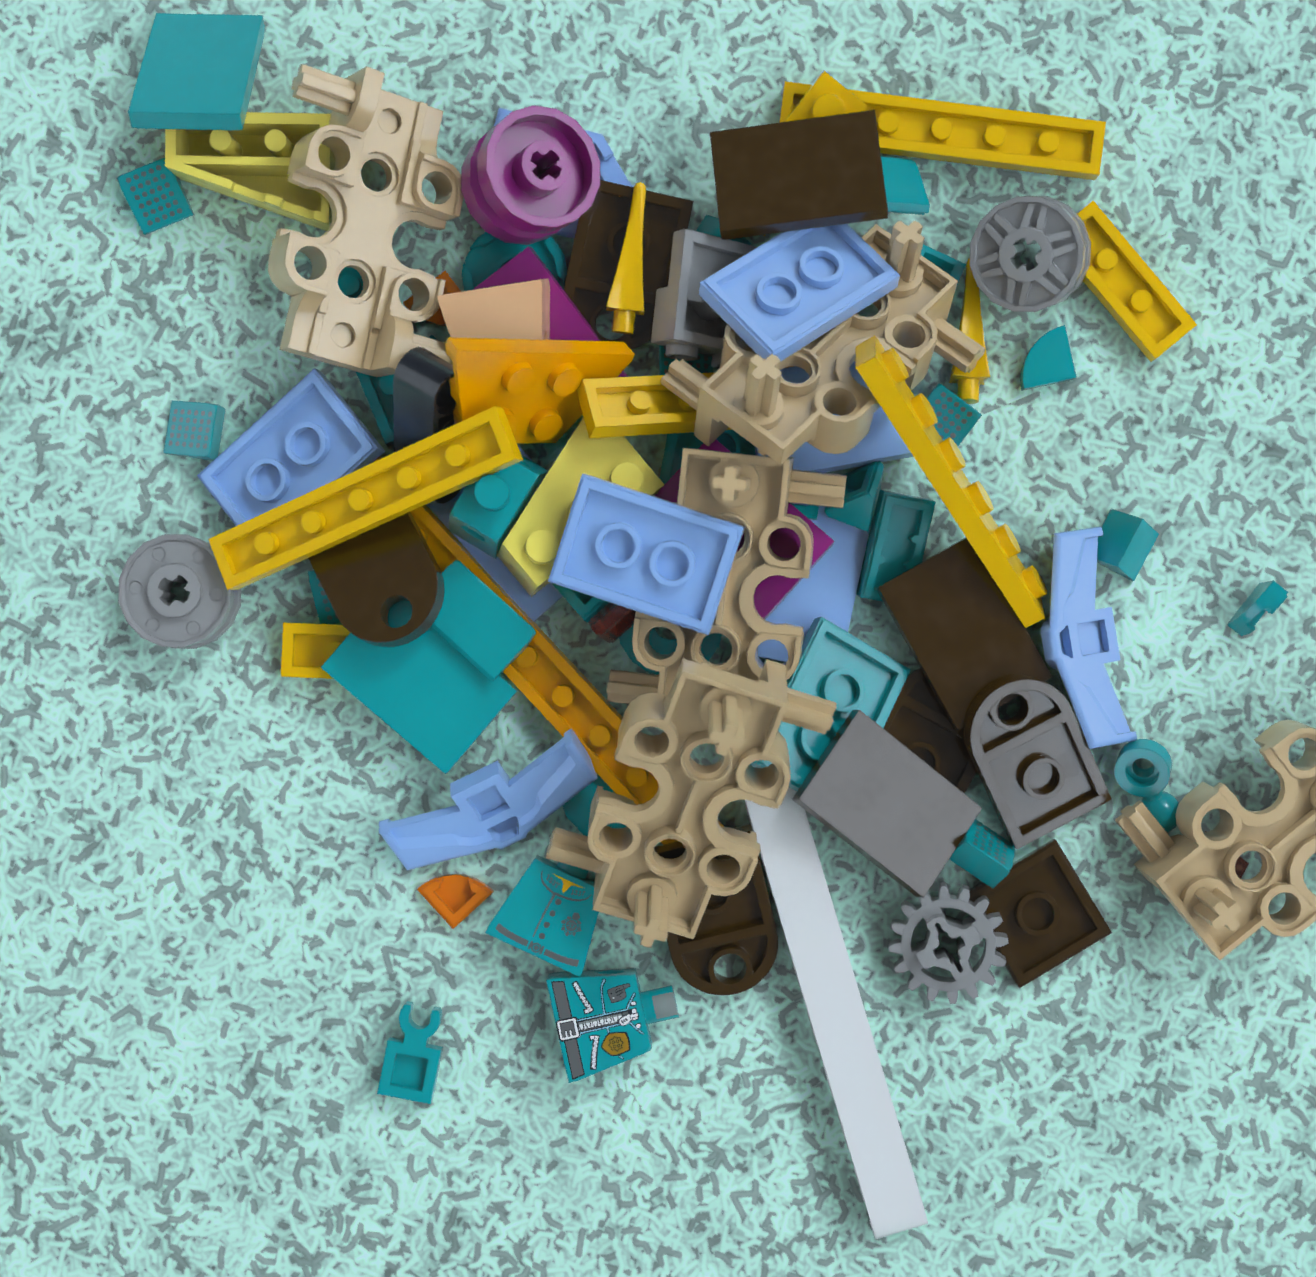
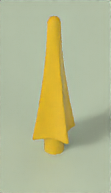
(626, 293)
(971, 326)

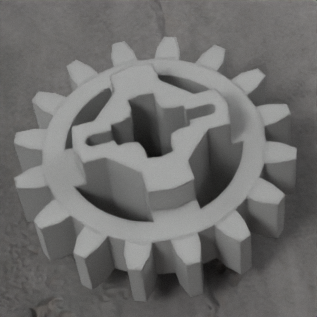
(971, 930)

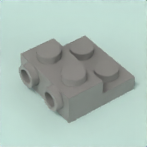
(680, 314)

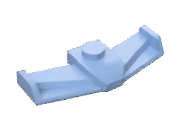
(1083, 638)
(492, 807)

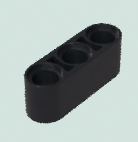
(422, 400)

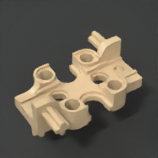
(401, 136)
(784, 415)
(757, 496)
(700, 709)
(1199, 867)

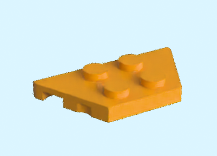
(529, 380)

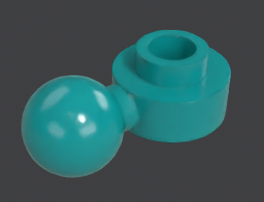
(1148, 782)

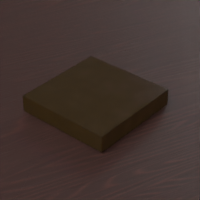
(1042, 913)

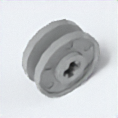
(999, 244)
(148, 598)

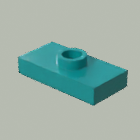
(894, 540)

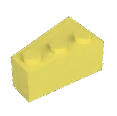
(253, 163)
(536, 536)

